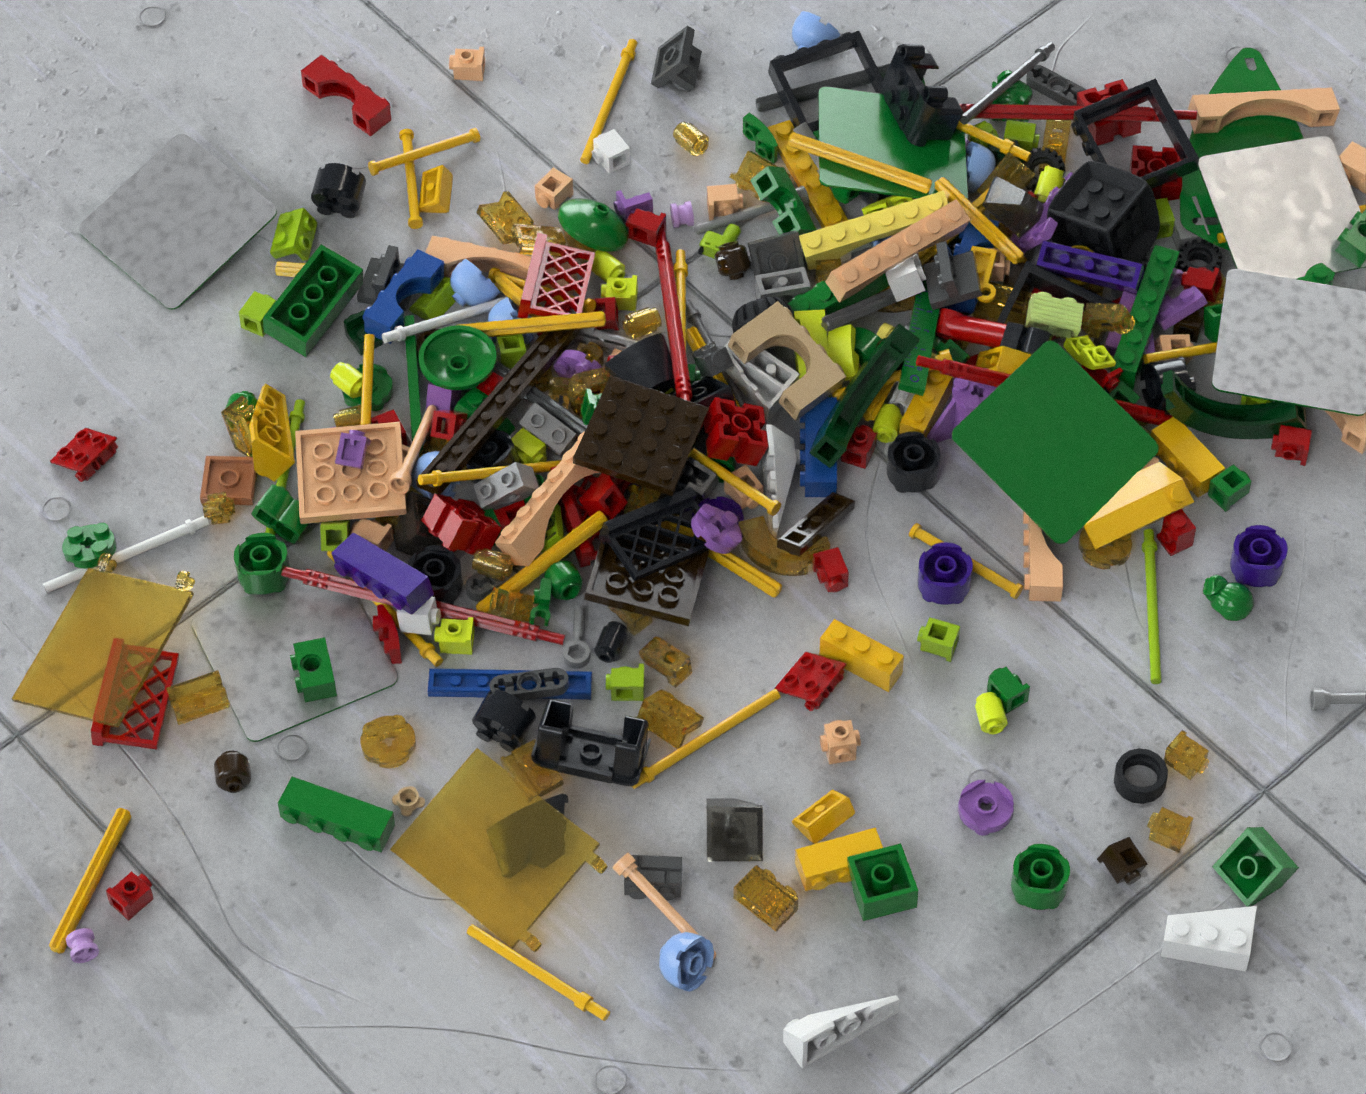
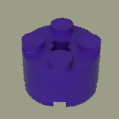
(1258, 556)
(944, 574)

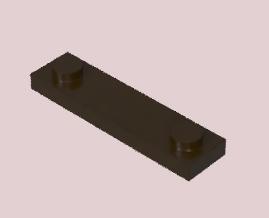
(815, 524)

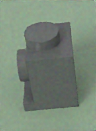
(712, 359)

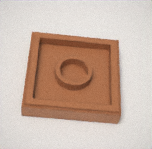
(229, 475)

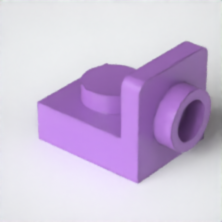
(626, 206)
(352, 449)

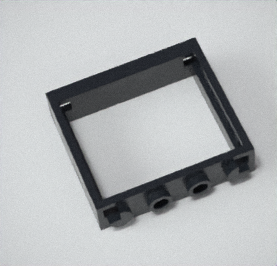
(808, 55)
(1147, 91)
(1056, 286)

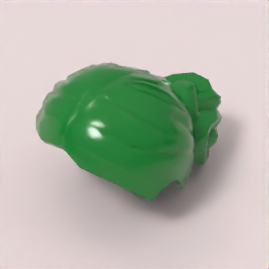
(1229, 599)

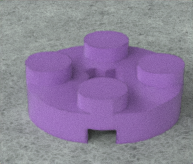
(573, 362)
(717, 528)
(985, 821)

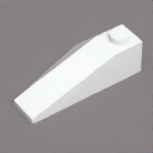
(778, 470)
(828, 1030)

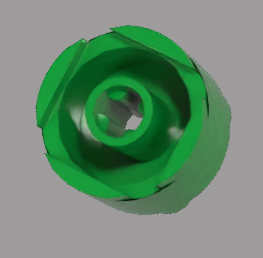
(261, 563)
(1040, 877)

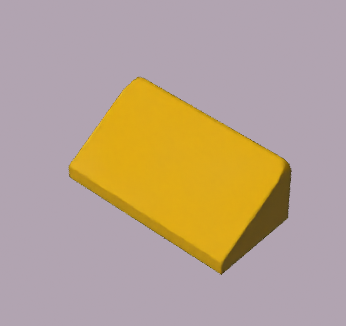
(436, 190)
(824, 816)

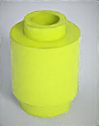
(1048, 181)
(607, 266)
(347, 379)
(887, 423)
(990, 713)

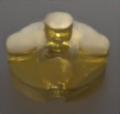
(1105, 557)
(388, 727)

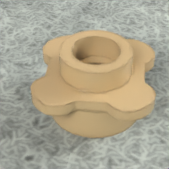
(405, 794)

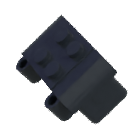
(918, 109)
(590, 751)

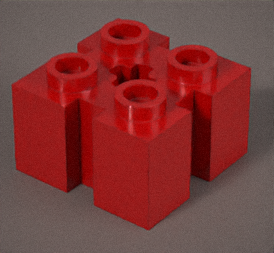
(1104, 131)
(1146, 161)
(736, 432)
(460, 524)

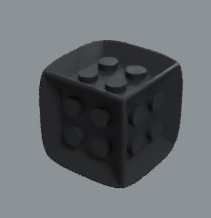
(1106, 212)

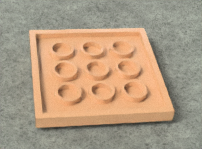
(344, 492)

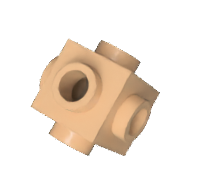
(840, 741)

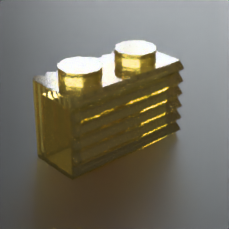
(766, 897)

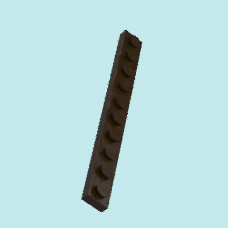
(499, 405)

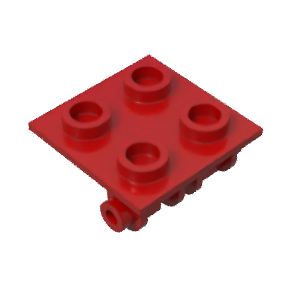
(86, 453)
(812, 679)

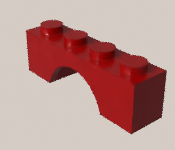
(327, 79)
(605, 496)

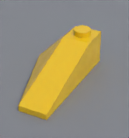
(271, 434)
(1140, 502)

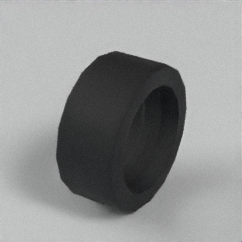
(1145, 758)

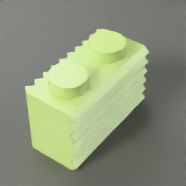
(1055, 315)

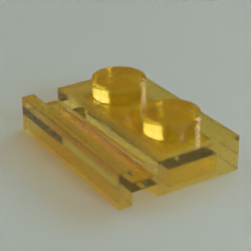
(525, 237)
(531, 775)

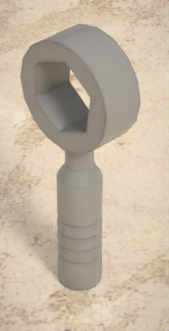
(577, 644)

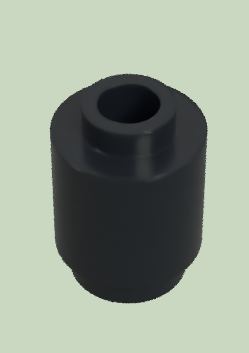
(611, 642)

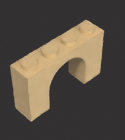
(779, 328)

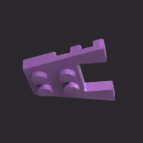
(1041, 230)

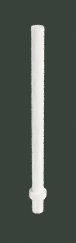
(400, 333)
(187, 528)

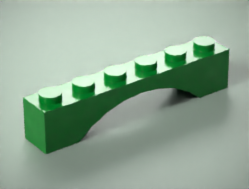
(1145, 310)

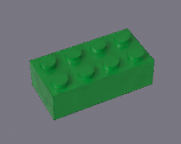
(313, 300)

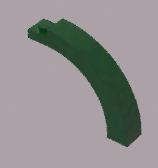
(860, 392)
(1227, 419)

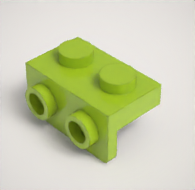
(294, 234)

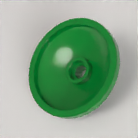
(593, 224)
(457, 357)

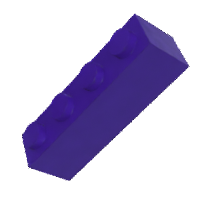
(1091, 267)
(382, 573)

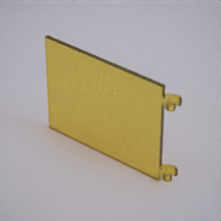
(104, 644)
(496, 849)

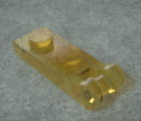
(1056, 140)

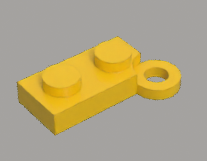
(985, 263)

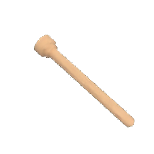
(401, 479)
(627, 867)

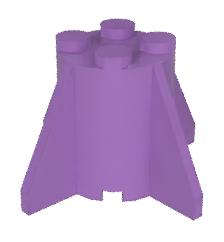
(964, 399)

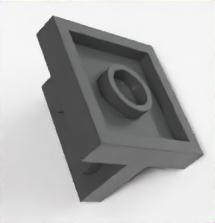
(677, 61)
(776, 253)
(379, 276)
(951, 277)

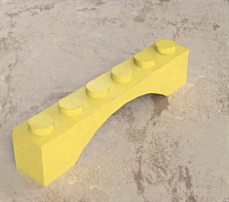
(846, 236)

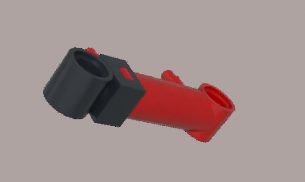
(989, 333)

